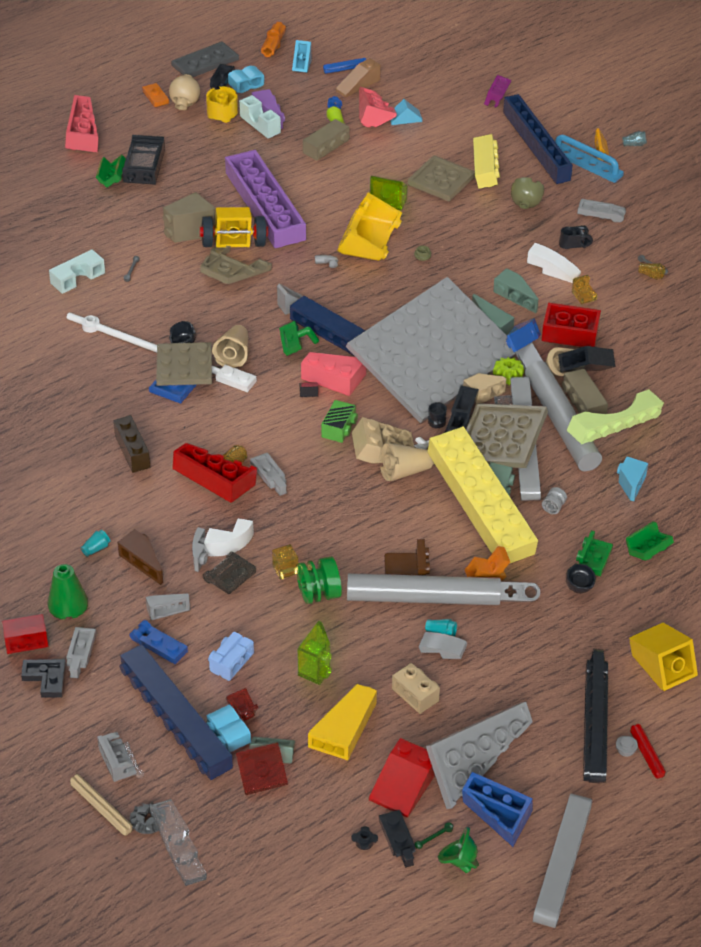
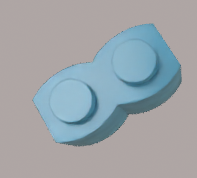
(246, 79)
(229, 728)

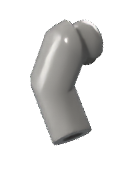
(324, 259)

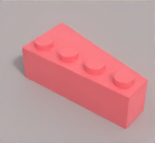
(81, 128)

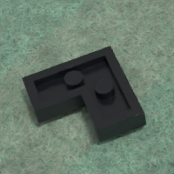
(48, 671)

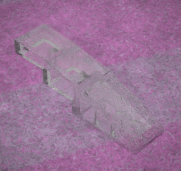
(177, 842)

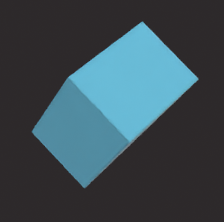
(302, 56)
(406, 114)

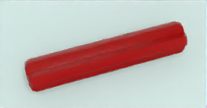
(648, 751)

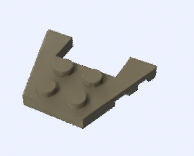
(228, 269)

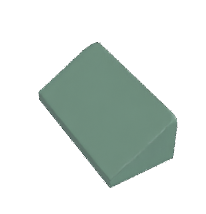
(286, 746)

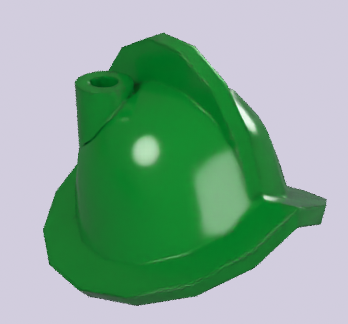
(461, 852)

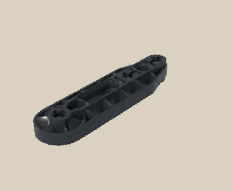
(596, 718)

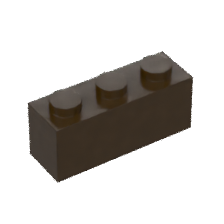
(131, 444)

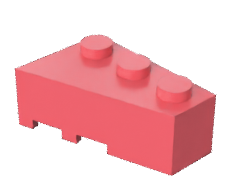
(333, 371)

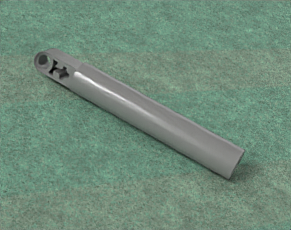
(558, 406)
(435, 589)

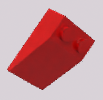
(403, 778)

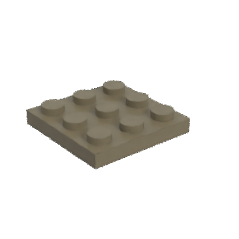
(441, 178)
(184, 363)

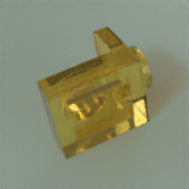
(582, 289)

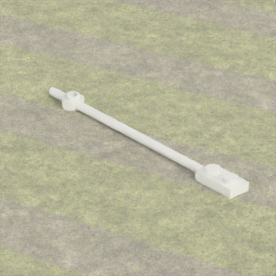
(226, 375)

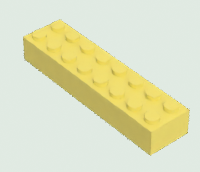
(481, 494)

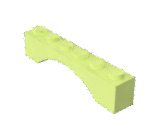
(591, 426)

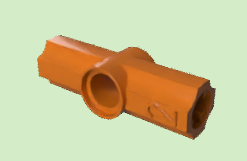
(273, 39)

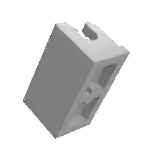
(115, 757)

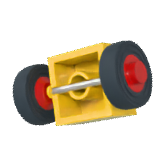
(233, 228)

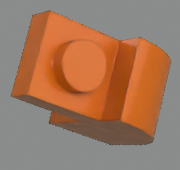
(491, 567)

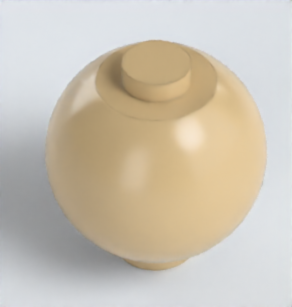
(184, 91)

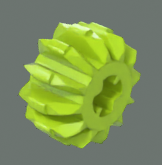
(508, 368)

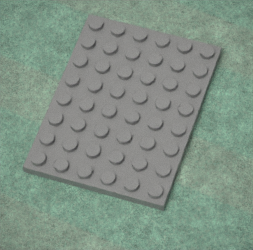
(431, 347)

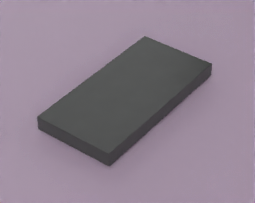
(205, 59)

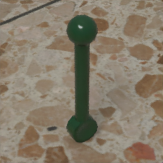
(447, 828)

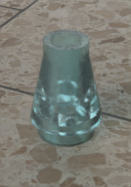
(635, 139)

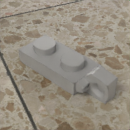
(270, 472)
(80, 650)

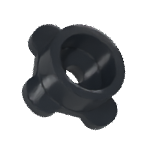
(367, 843)

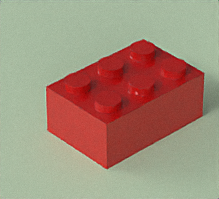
(570, 325)

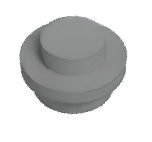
(626, 745)

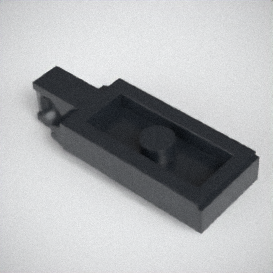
(220, 76)
(398, 836)

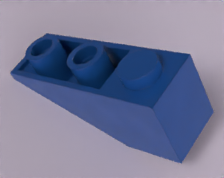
(523, 335)

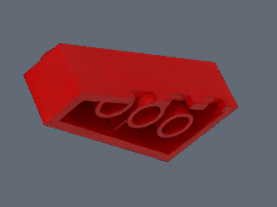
(214, 472)

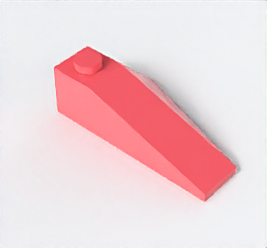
(373, 109)

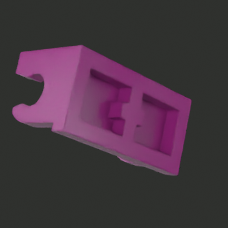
(497, 90)

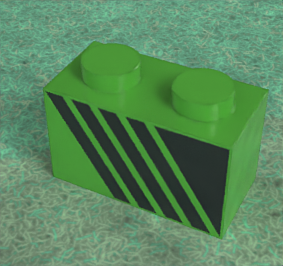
(339, 421)

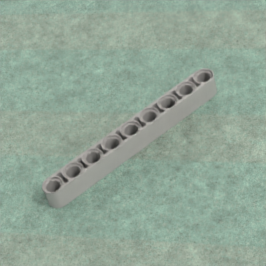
(528, 476)

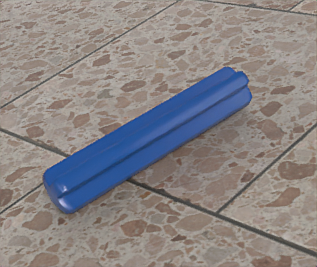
(342, 66)

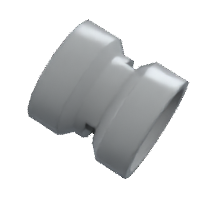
(555, 499)

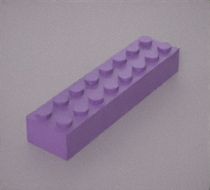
(265, 198)

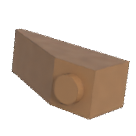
(362, 75)

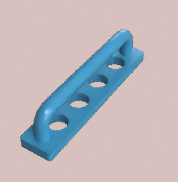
(614, 172)

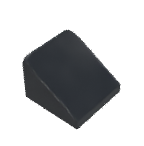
(308, 389)

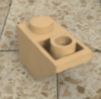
(488, 386)

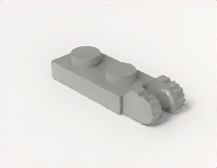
(601, 210)

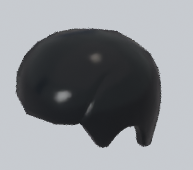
(182, 333)
(580, 578)

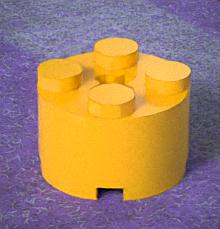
(222, 104)

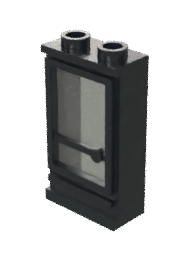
(144, 159)

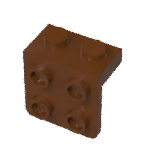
(408, 562)

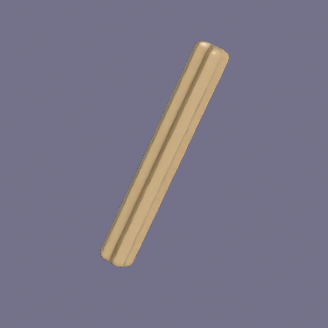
(101, 804)

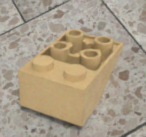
(372, 435)

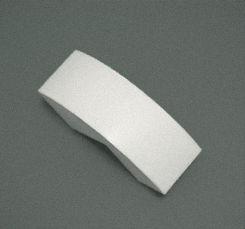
(223, 542)

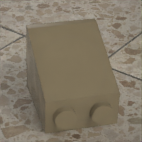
(185, 217)

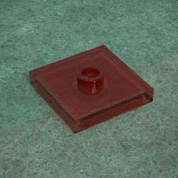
(261, 768)

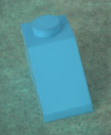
(631, 476)

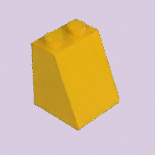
(665, 655)

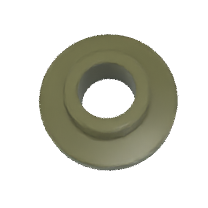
(422, 253)

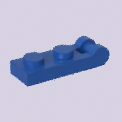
(158, 642)

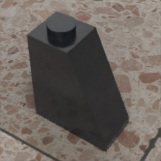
(587, 358)

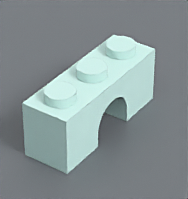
(266, 123)
(87, 264)

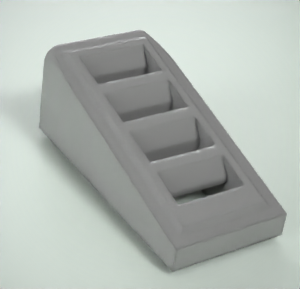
(161, 605)

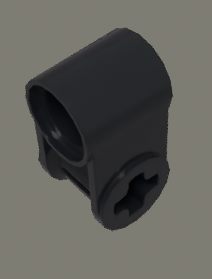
(574, 236)

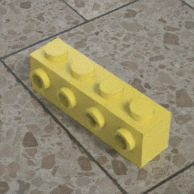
(486, 161)

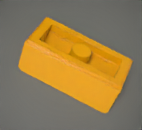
(600, 143)

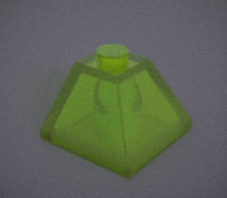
(389, 191)

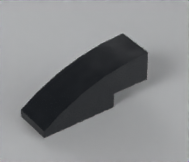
(463, 408)

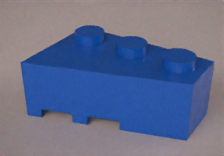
(498, 806)

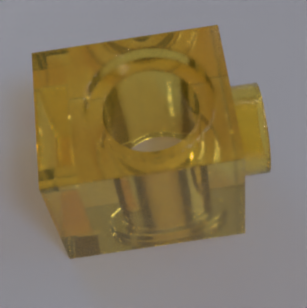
(284, 561)

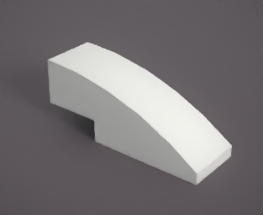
(552, 263)

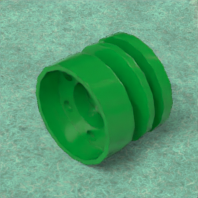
(320, 579)

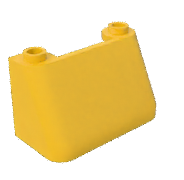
(370, 229)

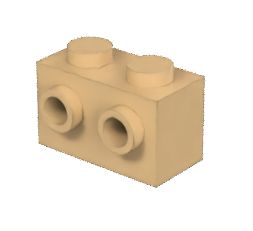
(415, 688)

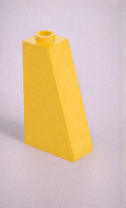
(344, 723)

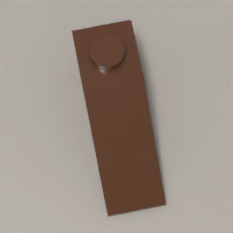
(139, 552)

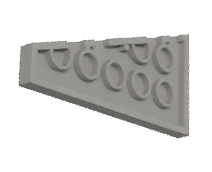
(475, 749)

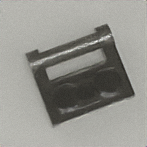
(233, 576)

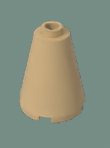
(232, 347)
(403, 461)

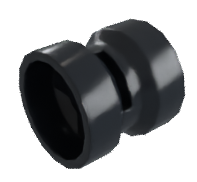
(437, 415)

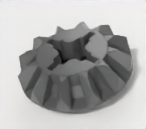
(138, 822)

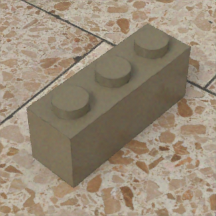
(326, 139)
(584, 392)

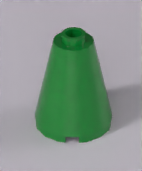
(66, 594)

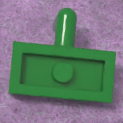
(292, 336)

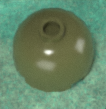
(526, 193)

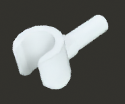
(422, 444)

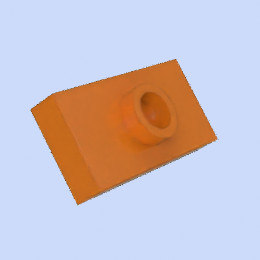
(155, 95)

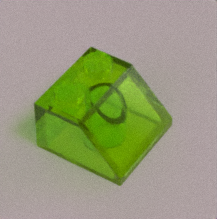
(315, 655)

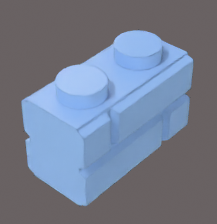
(231, 655)

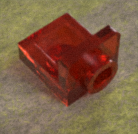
(242, 704)

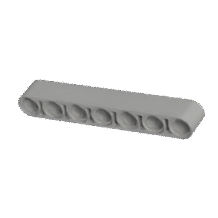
(562, 861)

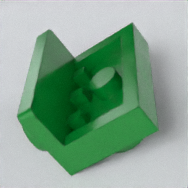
(110, 172)
(648, 542)
(594, 553)

